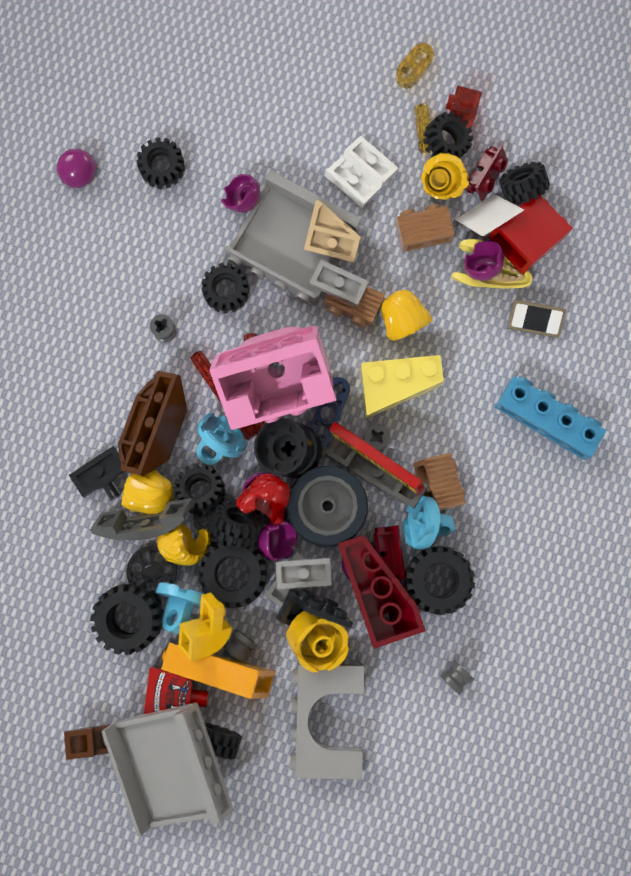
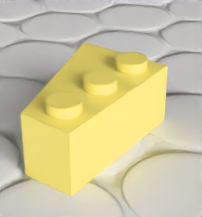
(397, 381)

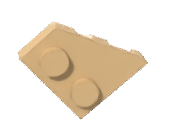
(331, 235)

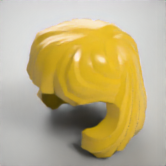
(444, 176)
(403, 314)
(147, 493)
(181, 548)

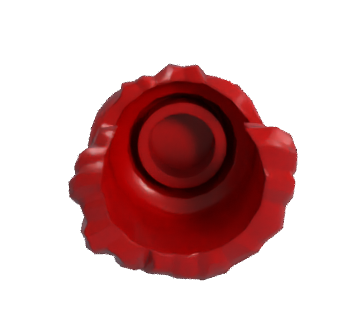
(267, 495)

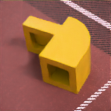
(206, 634)

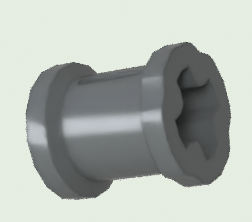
(163, 320)

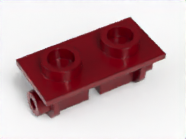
(492, 162)
(389, 544)

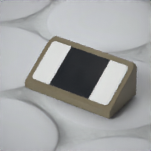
(536, 318)

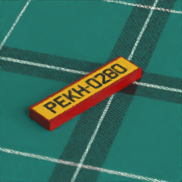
(377, 458)

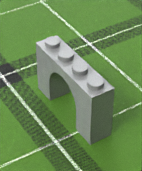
(312, 757)

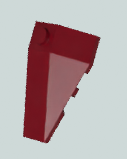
(383, 601)

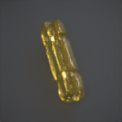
(422, 120)

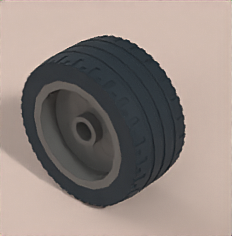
(327, 485)

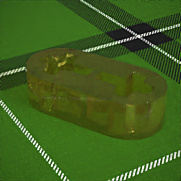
(410, 61)

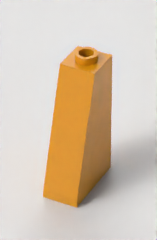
(220, 672)

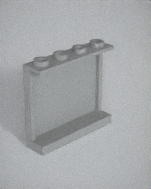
(275, 238)
(167, 768)

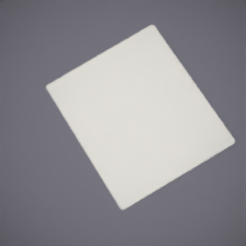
(489, 215)

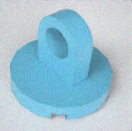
(220, 438)
(426, 524)
(179, 602)

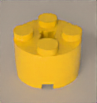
(317, 642)

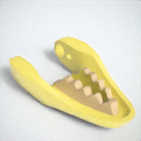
(508, 278)

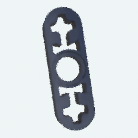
(342, 398)

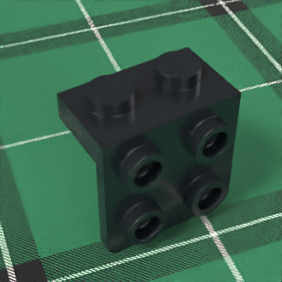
(305, 601)

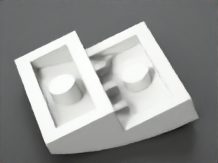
(361, 172)

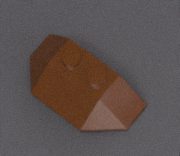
(153, 424)

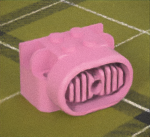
(259, 392)

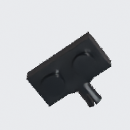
(99, 474)

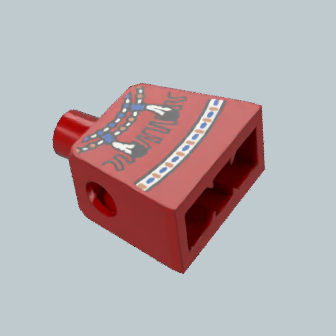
(171, 690)

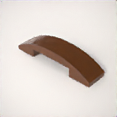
(85, 742)

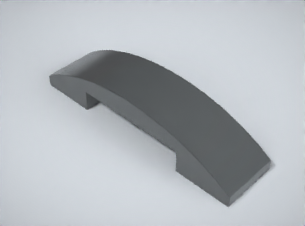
(372, 474)
(120, 527)

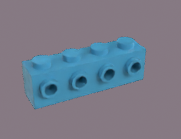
(550, 418)

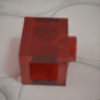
(464, 103)

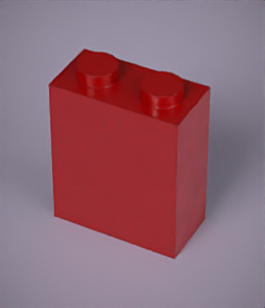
(531, 233)

